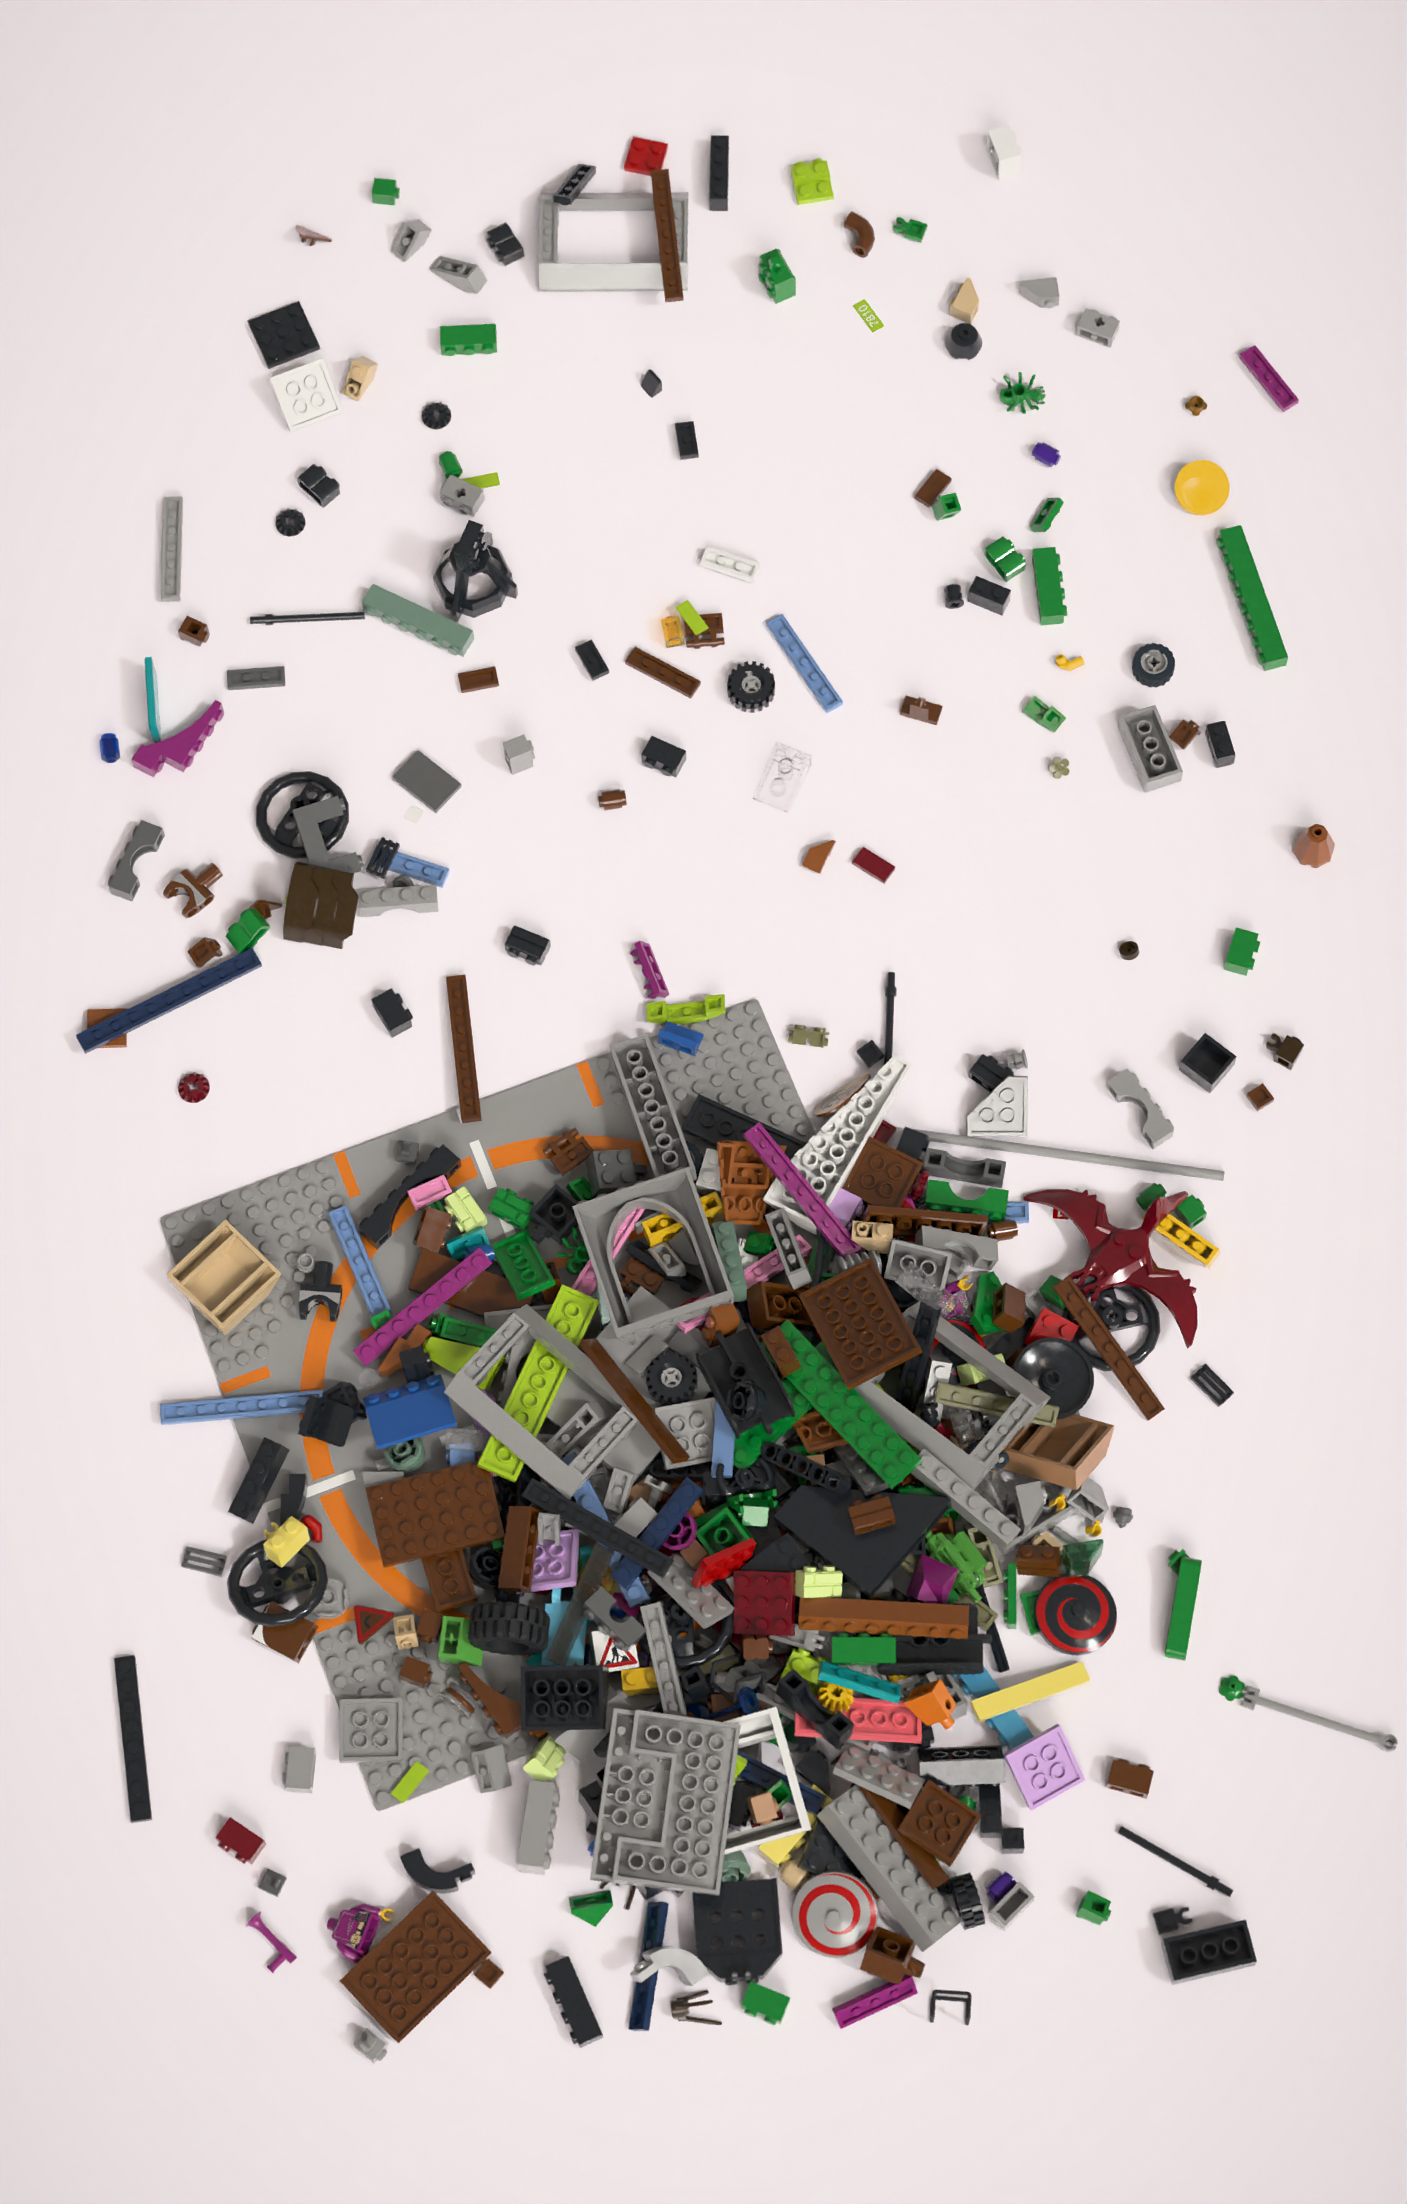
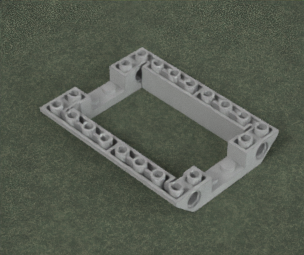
(605, 276)
(463, 1391)
(921, 1436)

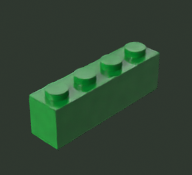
(1048, 586)

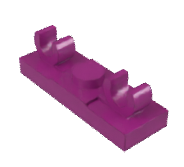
(650, 970)

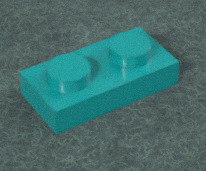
(458, 1245)

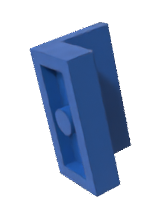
(680, 1038)

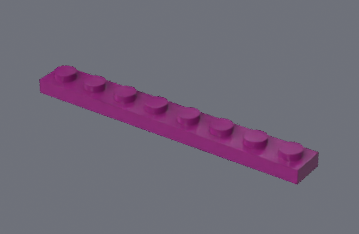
(801, 1191)
(422, 1306)

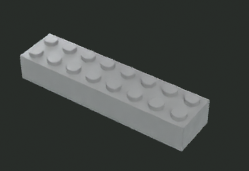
(651, 1106)
(888, 1868)

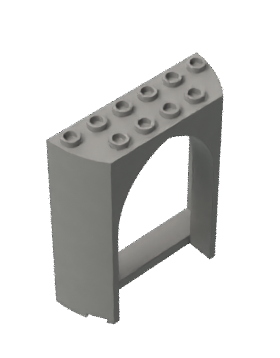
(676, 1197)

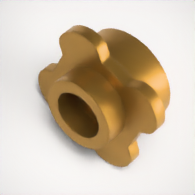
(1196, 400)

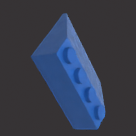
(409, 1411)

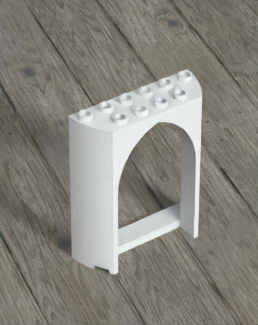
(756, 1729)

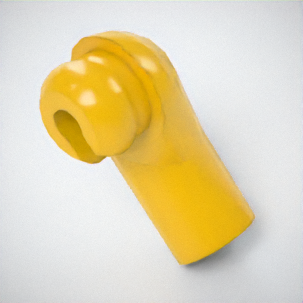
(1068, 665)

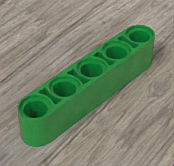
(1183, 1608)

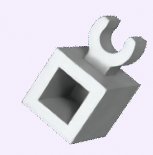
(371, 2046)

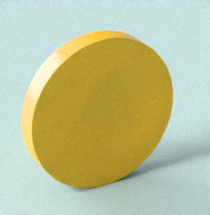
(1201, 487)

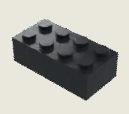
(1208, 1952)

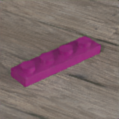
(1269, 378)
(874, 2001)

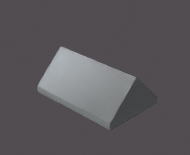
(932, 1261)

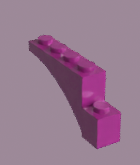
(181, 748)

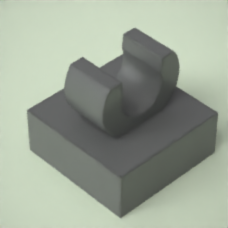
(407, 1152)
(272, 1883)

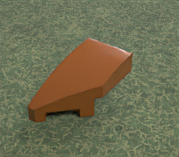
(818, 856)

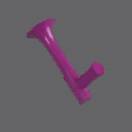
(285, 1953)

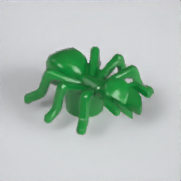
(1018, 393)
(578, 1257)

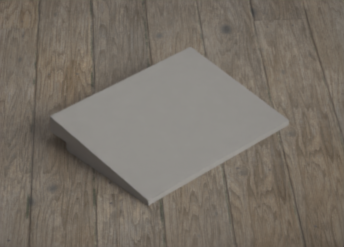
(638, 1447)
(665, 1801)

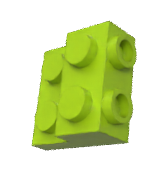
(812, 181)
(806, 1666)

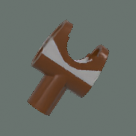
(194, 887)

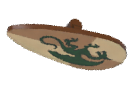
(840, 1097)

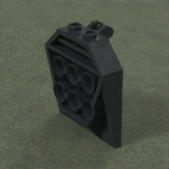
(749, 1961)

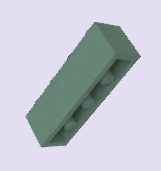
(728, 1249)

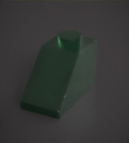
(1081, 1557)

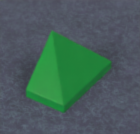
(592, 1906)

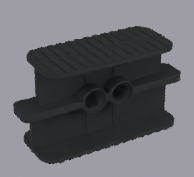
(744, 1354)
(948, 1658)

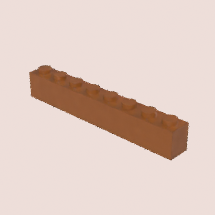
(884, 1617)

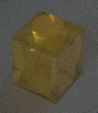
(672, 631)

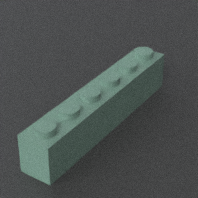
(417, 620)

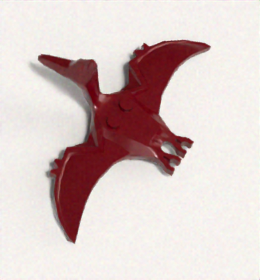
(1123, 1255)

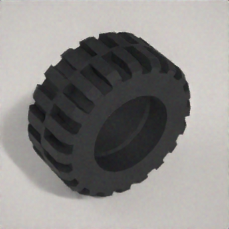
(509, 1628)

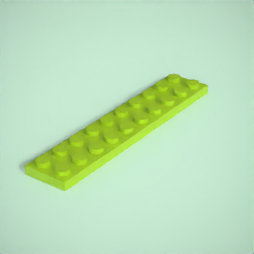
(540, 1379)

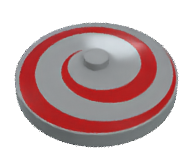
(835, 1914)

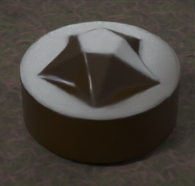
(1129, 950)

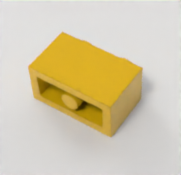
(639, 1681)

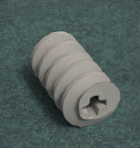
(848, 1262)

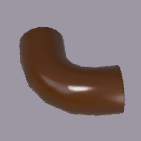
(864, 233)

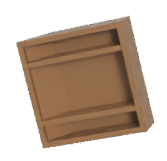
(1060, 1453)

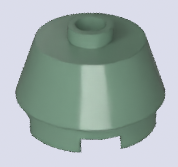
(406, 1455)
(735, 1867)

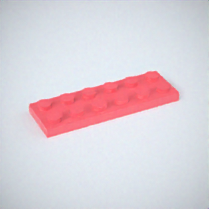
(873, 1722)

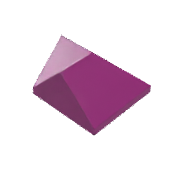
(932, 1580)

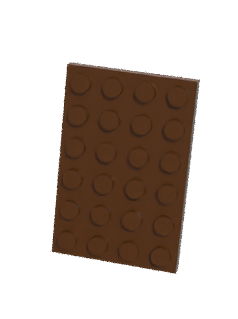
(860, 1323)
(434, 1513)
(415, 1967)

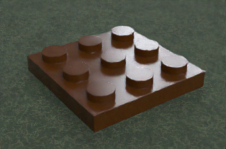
(882, 1175)
(939, 1823)

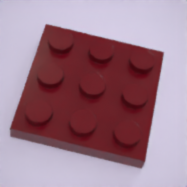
(764, 1603)

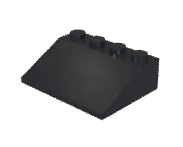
(564, 1697)

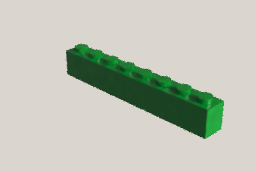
(1252, 598)

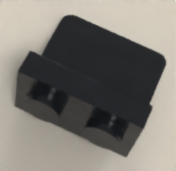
(326, 1420)

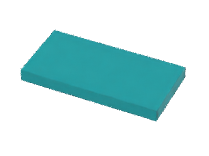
(152, 699)

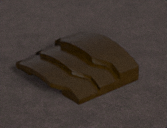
(320, 906)

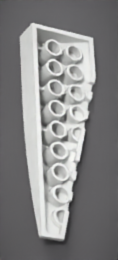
(836, 1147)

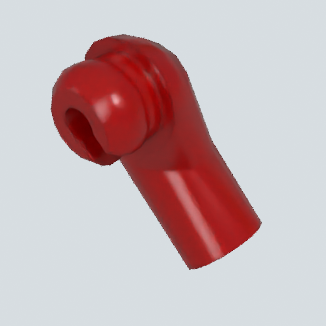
(314, 1525)

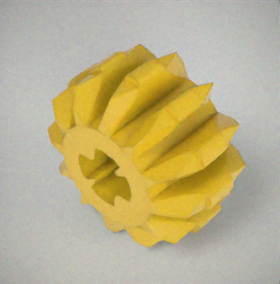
(840, 1702)

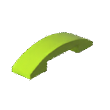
(686, 1012)

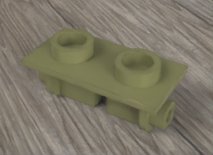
(801, 1034)

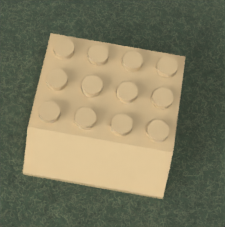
(224, 1277)

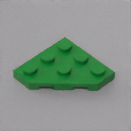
(982, 1300)

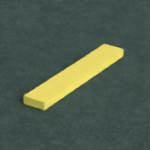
(1029, 1691)

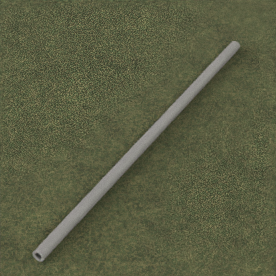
(1074, 1155)

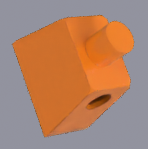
(932, 1704)

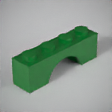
(942, 1198)

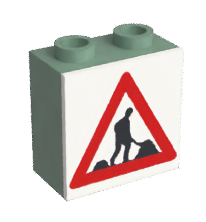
(606, 1653)

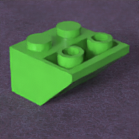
(455, 1645)

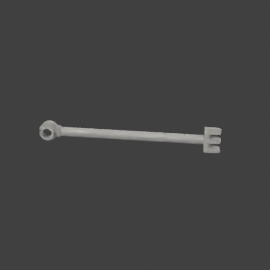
(1256, 1699)

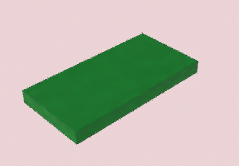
(522, 1265)

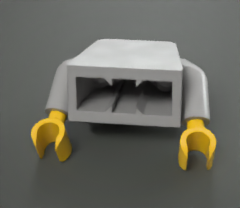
(1088, 1500)

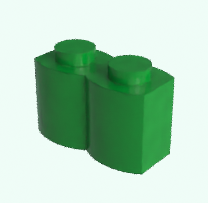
(1005, 558)
(247, 930)

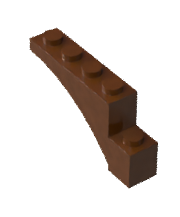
(503, 1711)

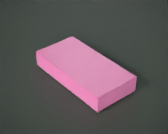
(429, 1192)

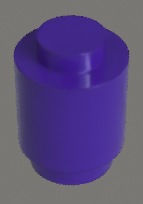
(1046, 454)
(1000, 1887)

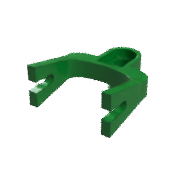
(736, 1500)

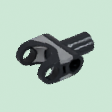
(321, 1292)

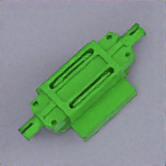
(962, 1554)

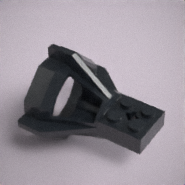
(467, 559)

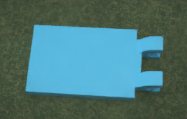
(556, 1611)

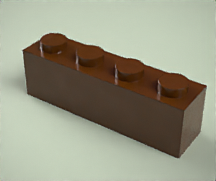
(519, 1549)

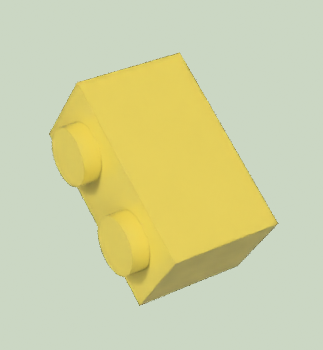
(285, 1541)

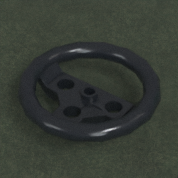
(284, 837)
(1146, 1314)
(276, 1586)
(681, 1622)

